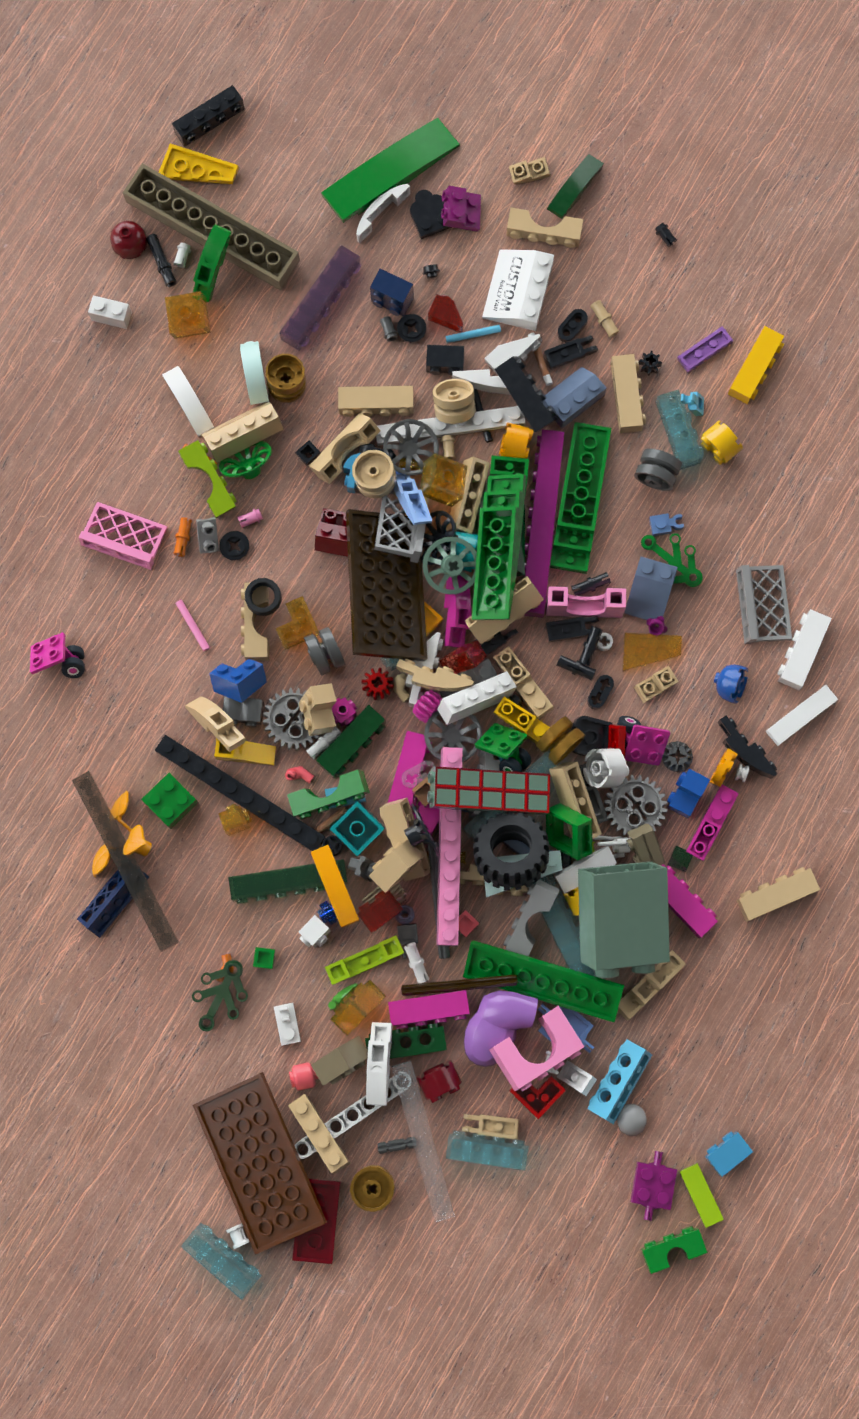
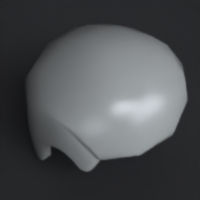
(632, 1120)

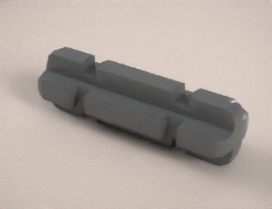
(395, 1145)

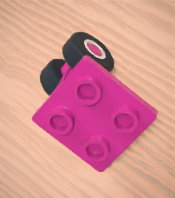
(52, 652)
(642, 742)

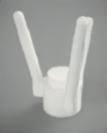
(618, 844)

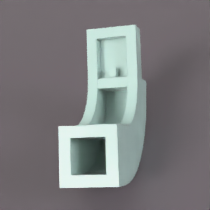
(254, 372)

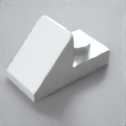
(576, 1078)

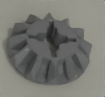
(671, 763)

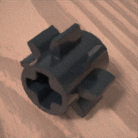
(654, 361)

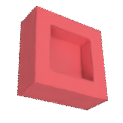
(467, 923)

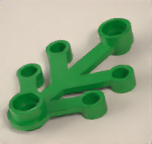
(675, 560)

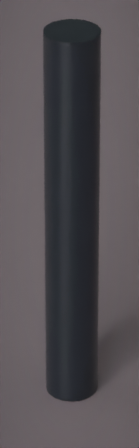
(478, 406)

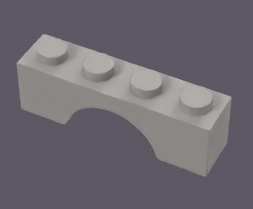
(541, 899)

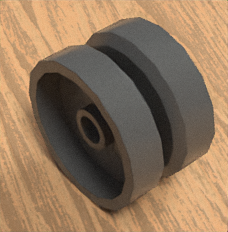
(658, 469)
(323, 651)

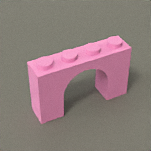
(609, 605)
(564, 1045)

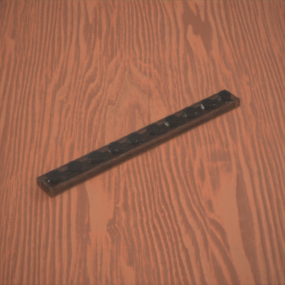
(126, 864)

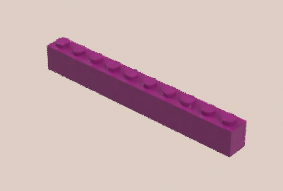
(543, 513)

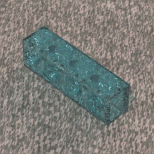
(679, 429)
(487, 1151)
(221, 1260)

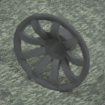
(409, 447)
(452, 735)

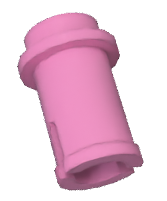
(251, 517)

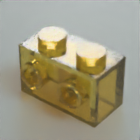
(235, 819)

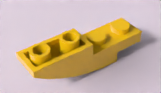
(521, 719)

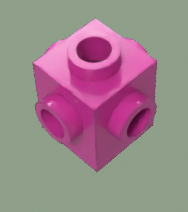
(347, 717)

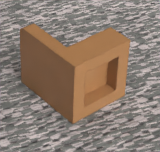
(421, 791)

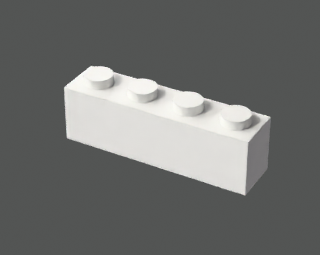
(804, 649)
(476, 698)

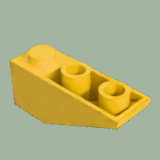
(247, 753)

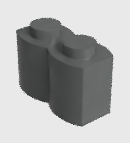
(247, 712)

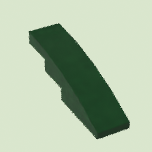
(575, 186)

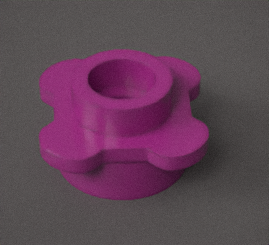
(656, 630)

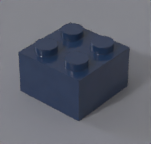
(391, 293)

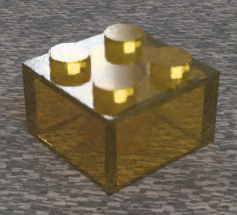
(187, 315)
(443, 480)

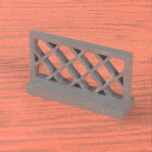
(416, 536)
(747, 603)

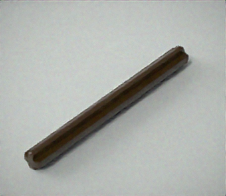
(459, 985)

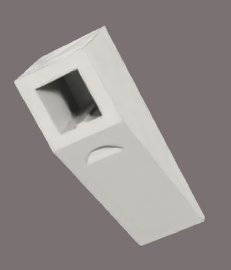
(515, 348)

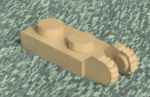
(493, 1126)

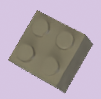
(341, 1061)

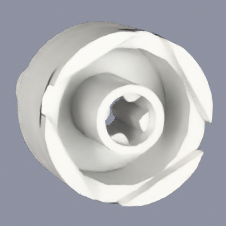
(605, 768)

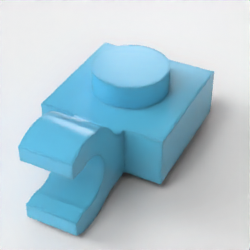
(695, 403)

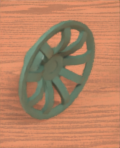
(450, 565)

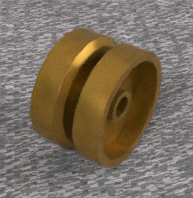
(559, 738)
(363, 1196)

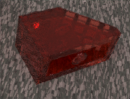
(445, 313)
(464, 657)

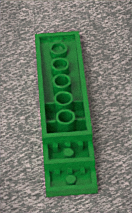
(390, 169)
(580, 498)
(498, 547)

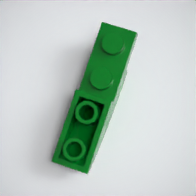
(211, 261)

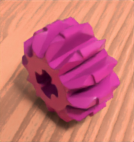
(427, 705)

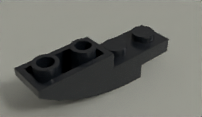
(748, 755)

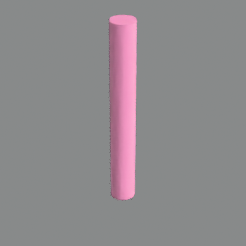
(192, 625)

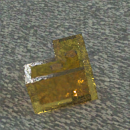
(300, 626)
(357, 1006)

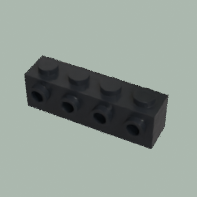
(208, 116)
(526, 394)

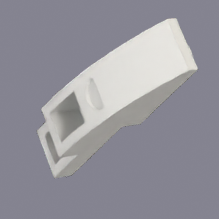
(433, 645)
(378, 1064)

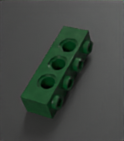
(437, 1042)

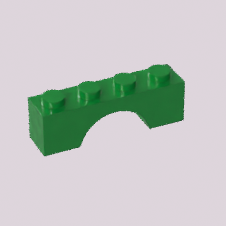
(351, 786)

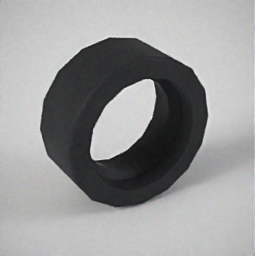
(277, 596)

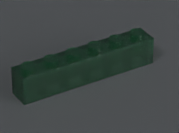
(279, 882)

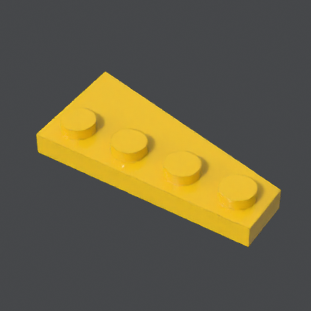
(197, 167)

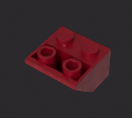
(332, 533)

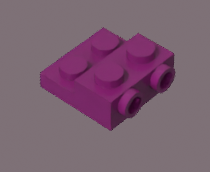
(461, 209)

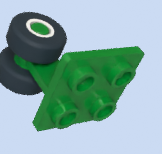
(505, 744)

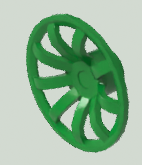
(249, 465)

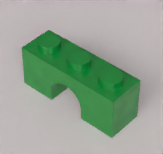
(656, 1253)

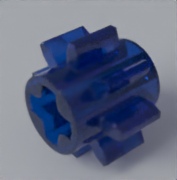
(327, 913)

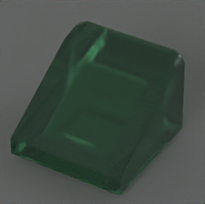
(680, 859)

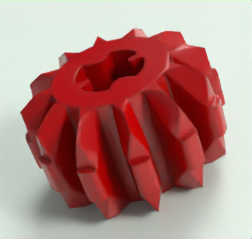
(373, 679)

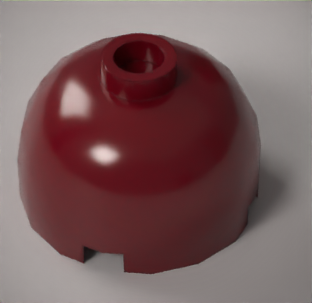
(128, 239)

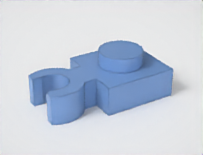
(662, 524)

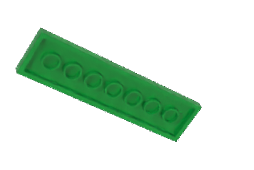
(546, 981)

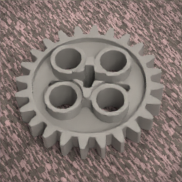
(279, 708)
(649, 796)

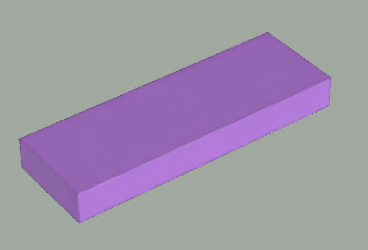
(705, 349)

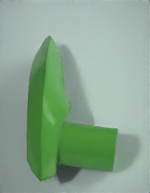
(337, 999)

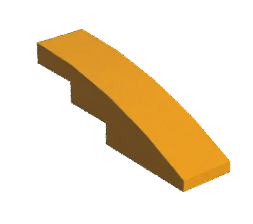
(334, 886)

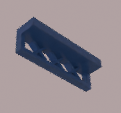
(108, 911)

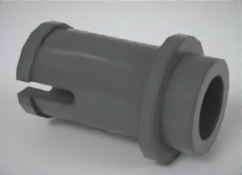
(388, 328)

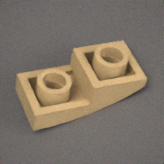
(528, 172)
(656, 684)

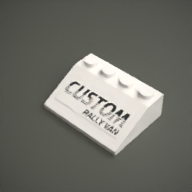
(518, 288)

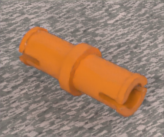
(182, 537)

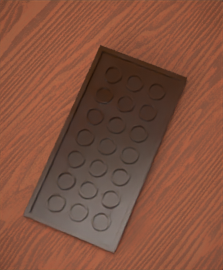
(259, 1163)

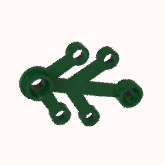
(221, 991)

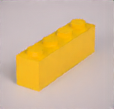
(756, 364)

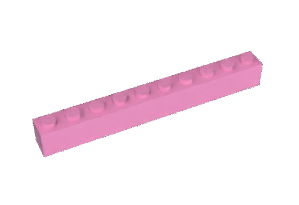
(449, 862)

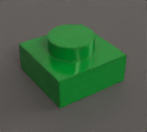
(264, 958)

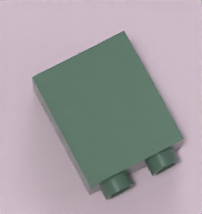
(623, 917)

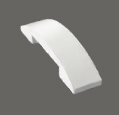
(395, 195)
(188, 401)

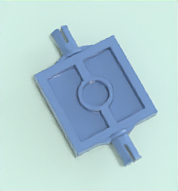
(578, 1023)

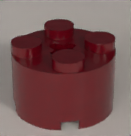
(439, 1081)

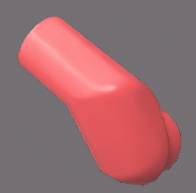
(297, 773)

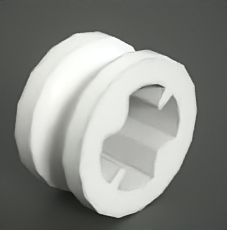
(608, 638)
(742, 772)

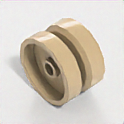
(454, 401)
(374, 474)

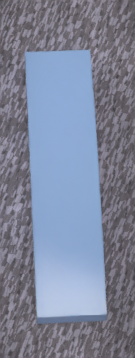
(411, 499)

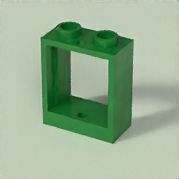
(581, 842)

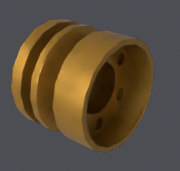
(283, 368)

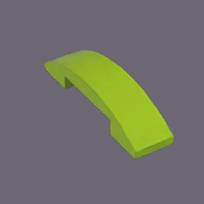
(364, 960)

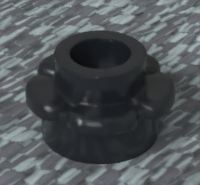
(431, 271)

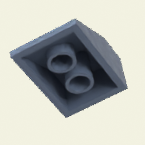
(650, 589)

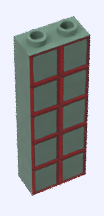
(489, 790)

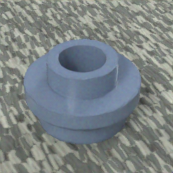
(408, 910)

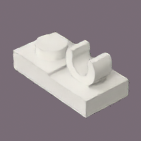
(287, 1024)

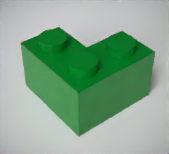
(508, 466)

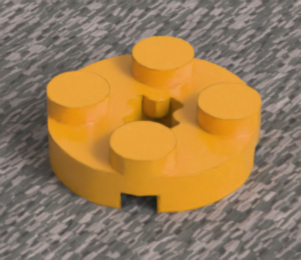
(724, 766)

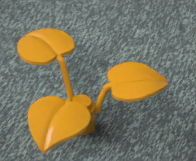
(135, 842)

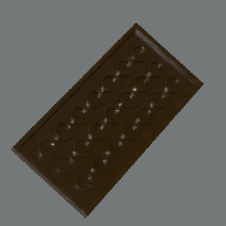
(384, 593)

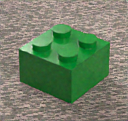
(169, 800)

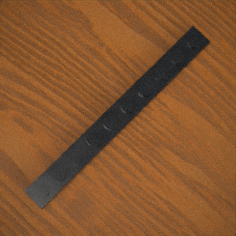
(240, 793)

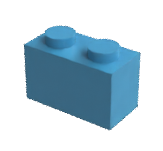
(728, 1153)

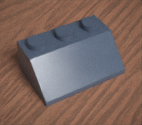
(575, 395)

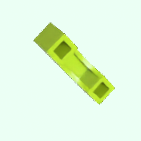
(195, 458)

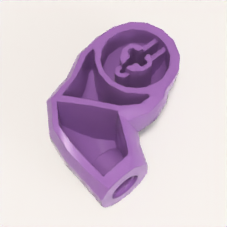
(496, 1020)

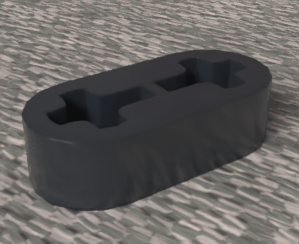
(604, 694)

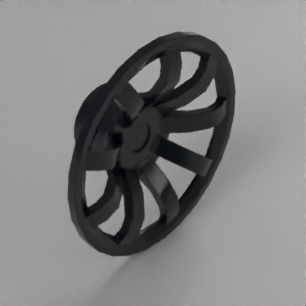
(439, 534)
(416, 832)

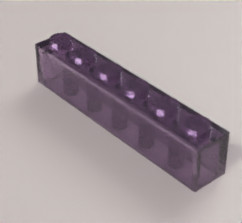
(320, 298)

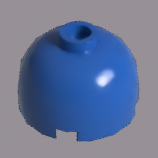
(731, 682)

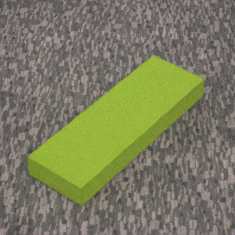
(701, 1195)

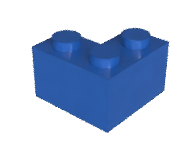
(240, 681)
(690, 789)

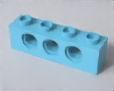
(629, 1078)

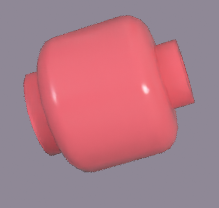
(303, 1076)

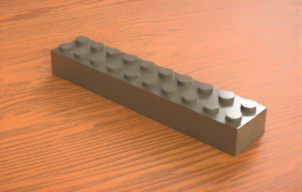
(195, 218)

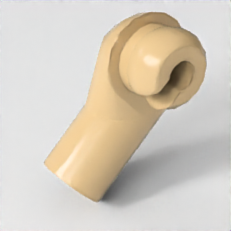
(399, 685)

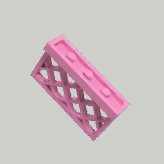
(119, 550)

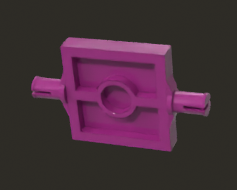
(653, 1185)

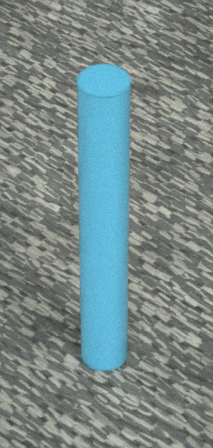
(473, 333)

